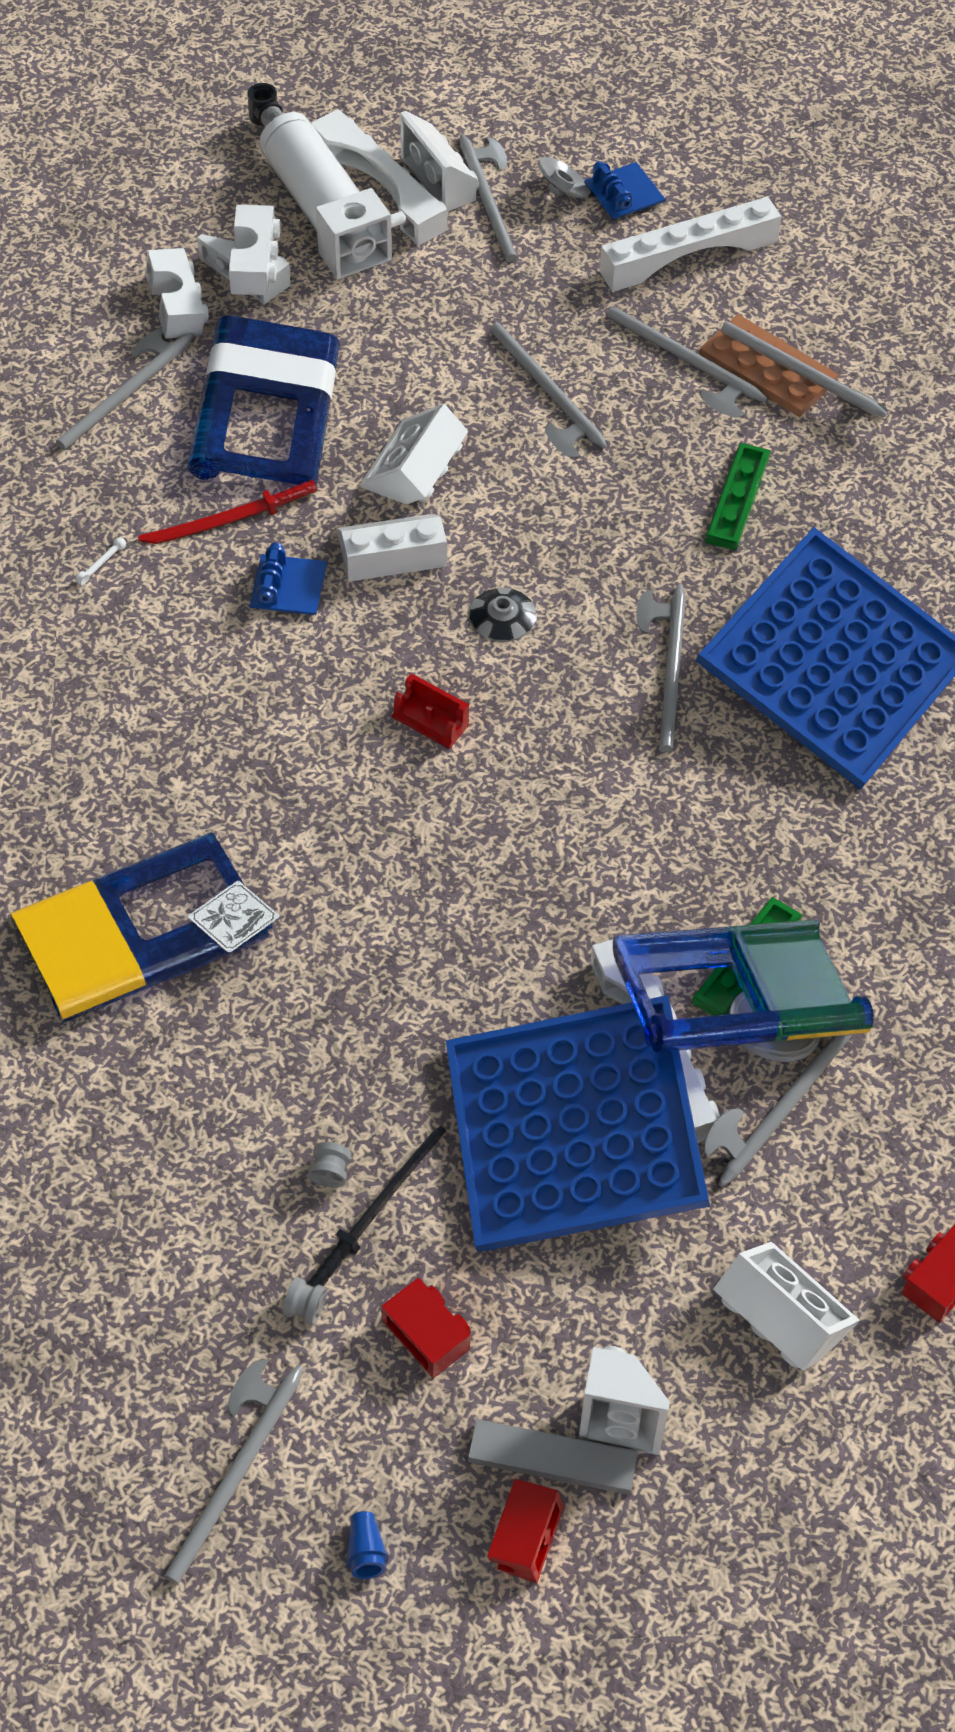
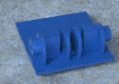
(623, 189)
(287, 582)

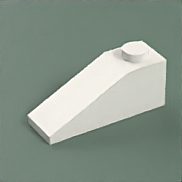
(217, 254)

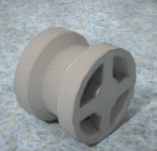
(329, 1164)
(304, 1301)

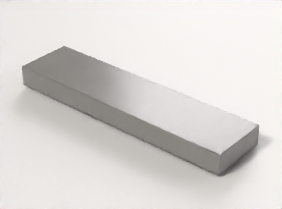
(553, 1456)

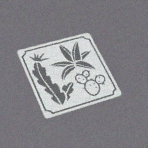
(233, 916)

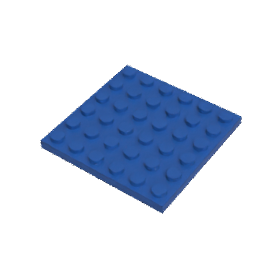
(834, 657)
(573, 1127)

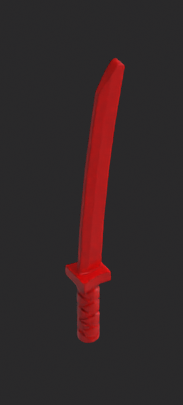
(268, 502)

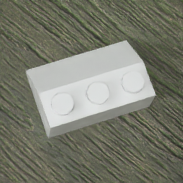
(436, 163)
(416, 456)
(393, 546)
(784, 1305)
(622, 1403)

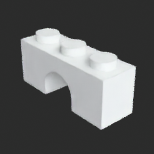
(255, 249)
(180, 303)

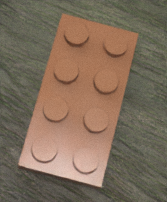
(771, 378)

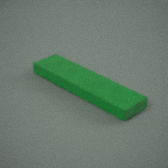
(737, 496)
(722, 985)

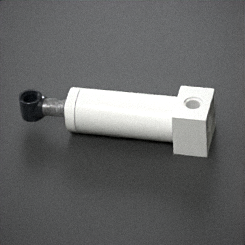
(349, 223)

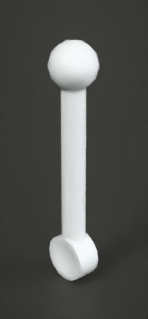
(83, 577)

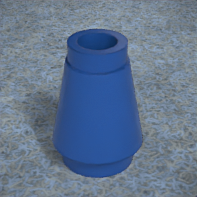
(365, 1547)

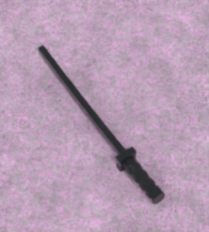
(348, 1241)

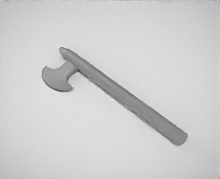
(495, 154)
(150, 343)
(850, 395)
(722, 401)
(582, 426)
(649, 612)
(724, 1129)
(275, 1402)

